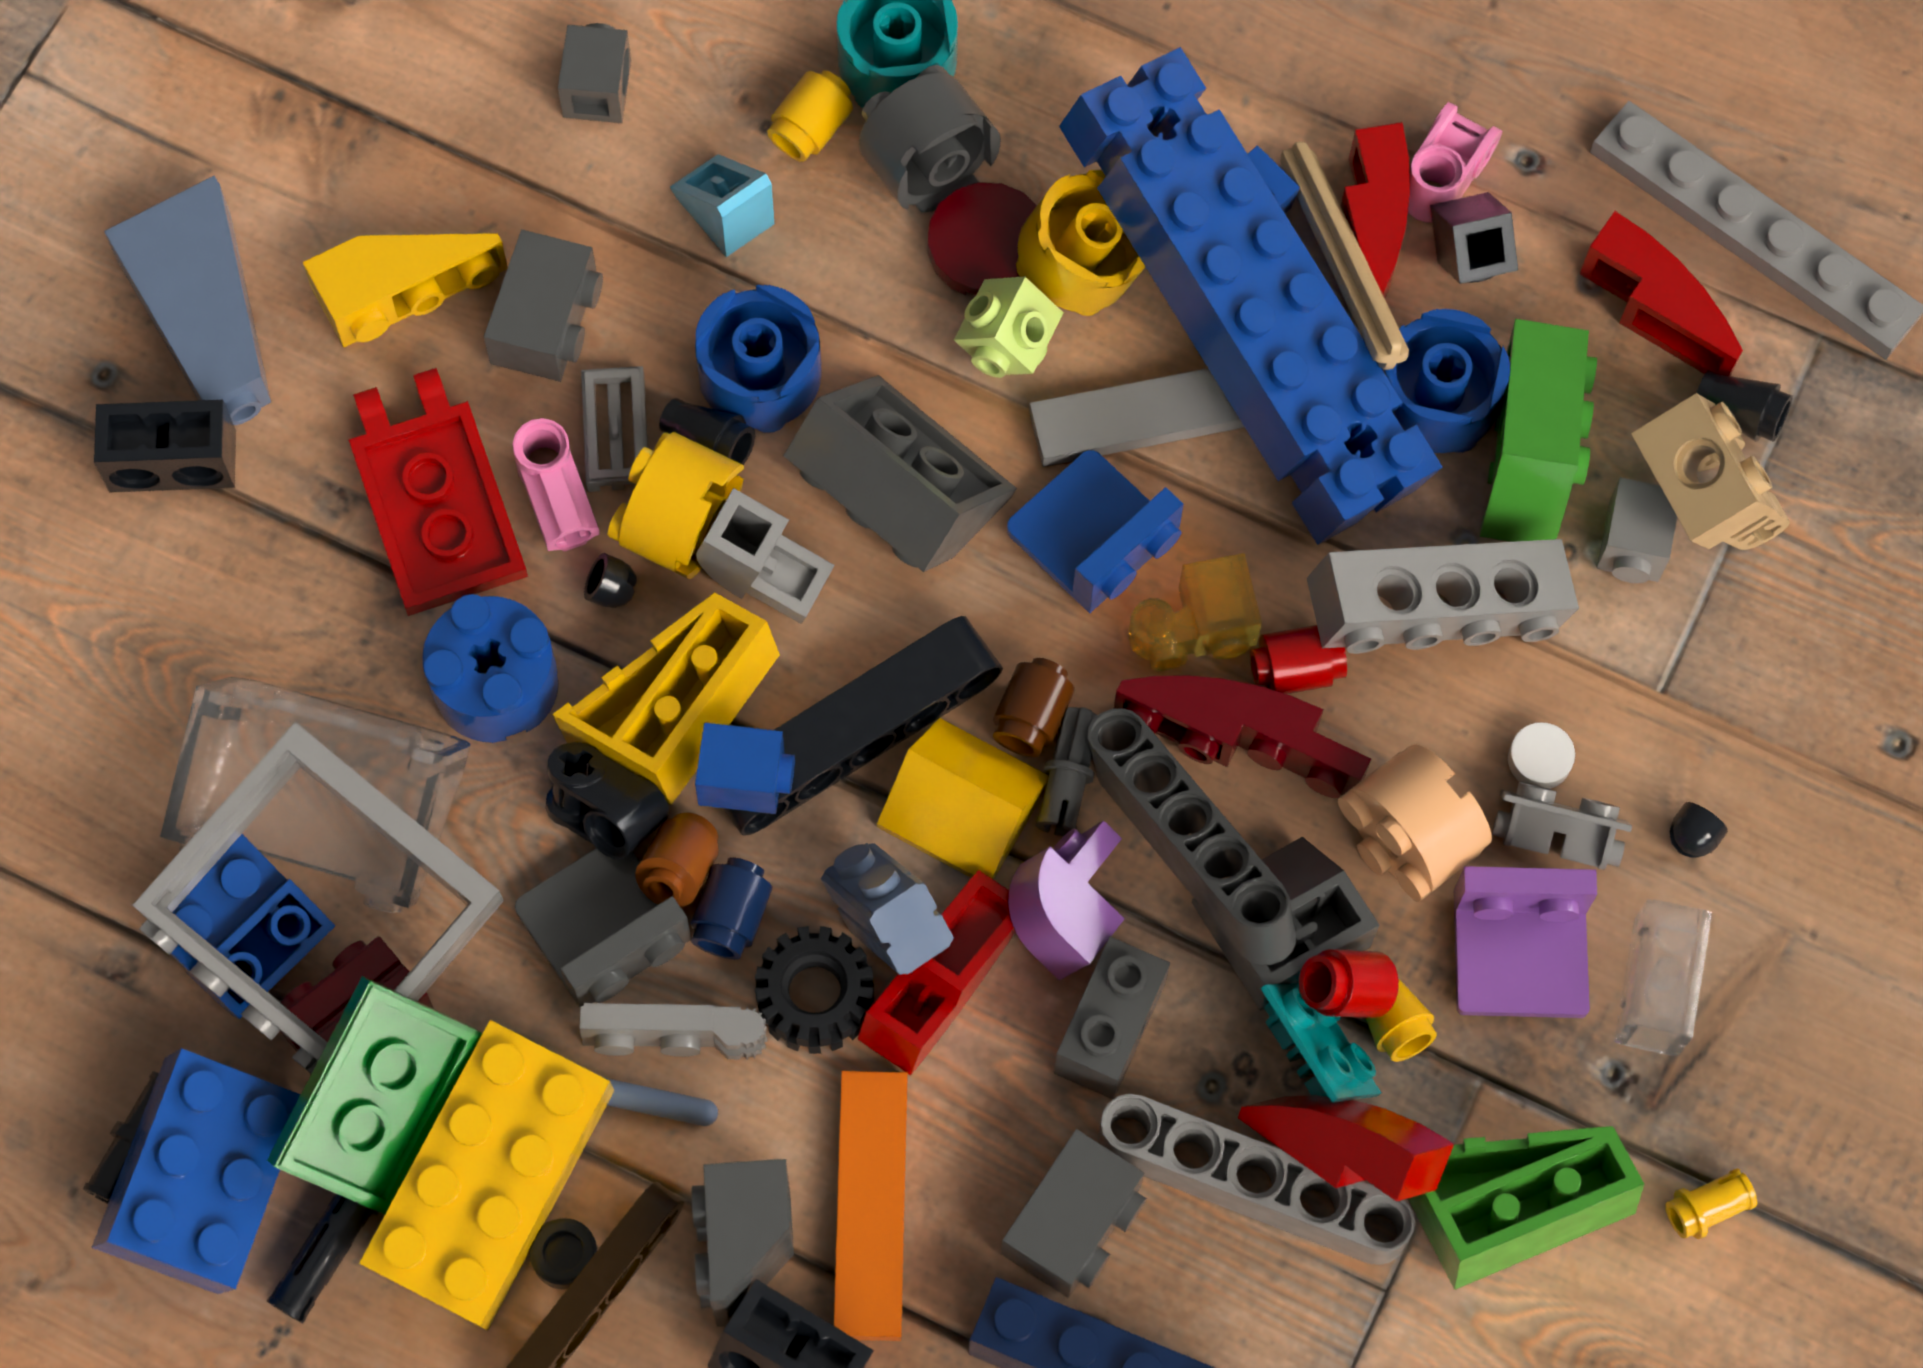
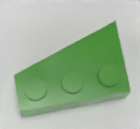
(1540, 432)
(1525, 1198)

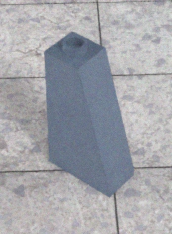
(195, 291)

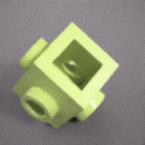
(1008, 327)

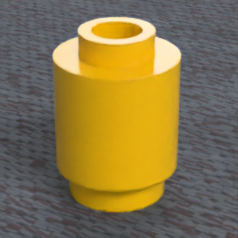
(810, 114)

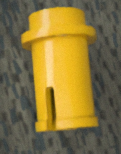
(1709, 1204)

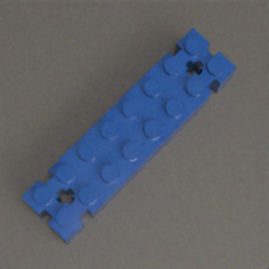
(1249, 295)

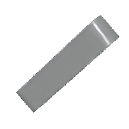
(1289, 1178)

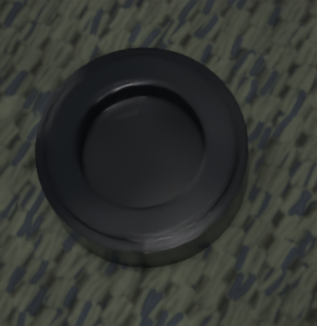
(562, 1251)

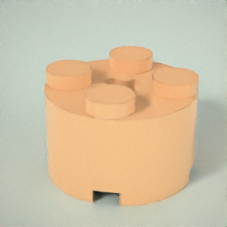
(1415, 821)

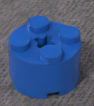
(759, 356)
(1474, 374)
(476, 637)

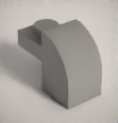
(752, 557)

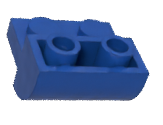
(251, 919)

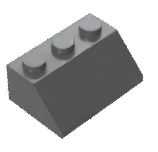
(897, 472)

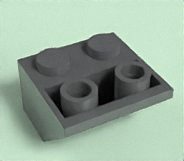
(1324, 911)
(747, 1230)

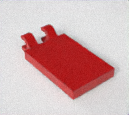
(435, 499)

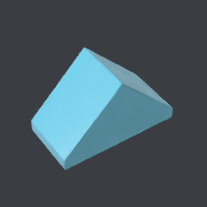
(727, 201)

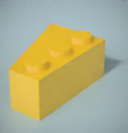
(658, 704)

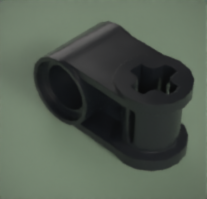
(606, 807)

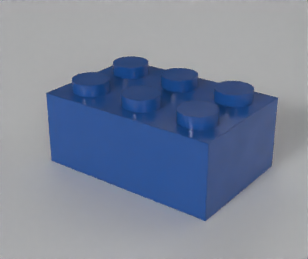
(197, 1173)

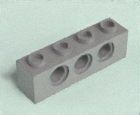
(1527, 573)

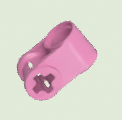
(1451, 156)

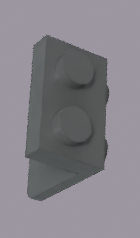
(601, 926)

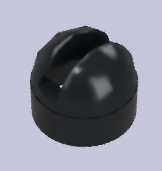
(610, 582)
(1696, 831)

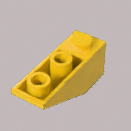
(390, 277)

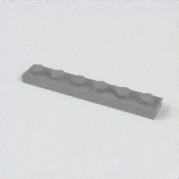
(1757, 230)

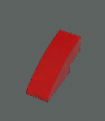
(1380, 197)
(1661, 297)
(925, 1002)
(1353, 1142)

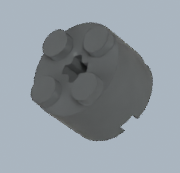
(927, 138)

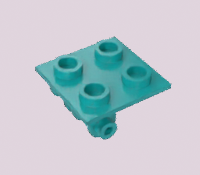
(1340, 1068)

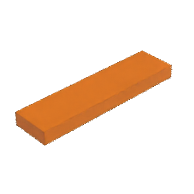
(871, 1205)

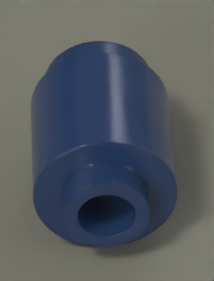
(730, 908)

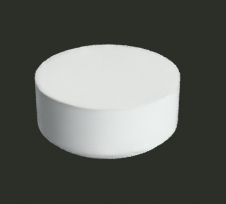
(1541, 755)

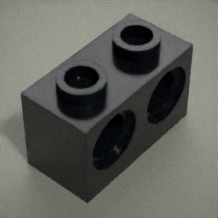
(165, 446)
(782, 1334)

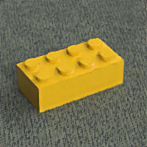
(488, 1175)

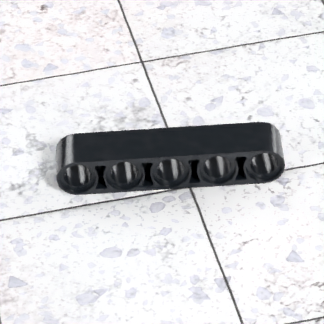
(879, 713)

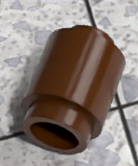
(1032, 707)

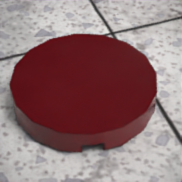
(977, 234)

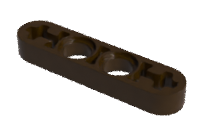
(601, 1280)

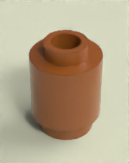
(678, 859)

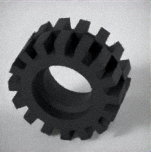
(809, 951)

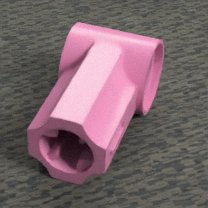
(554, 487)

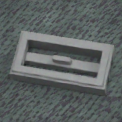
(617, 475)

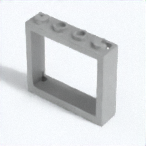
(237, 812)

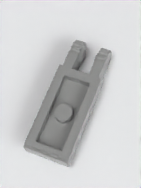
(676, 1028)

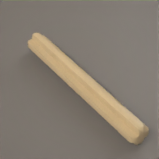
(1345, 257)

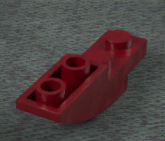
(1218, 714)

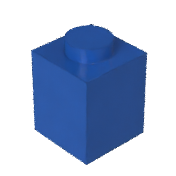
(742, 768)

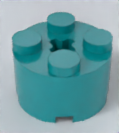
(893, 42)

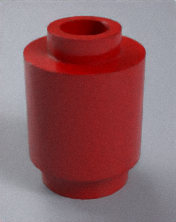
(1295, 661)
(1349, 983)

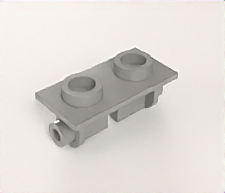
(1587, 830)

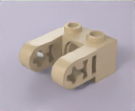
(1736, 501)

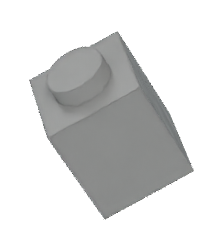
(1637, 532)

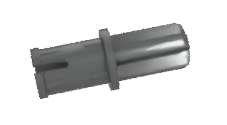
(1067, 773)

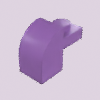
(1057, 908)

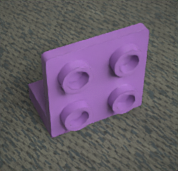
(1522, 941)

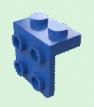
(1095, 529)

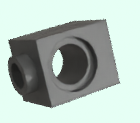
(594, 73)

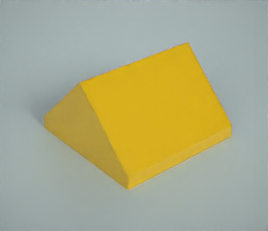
(961, 800)

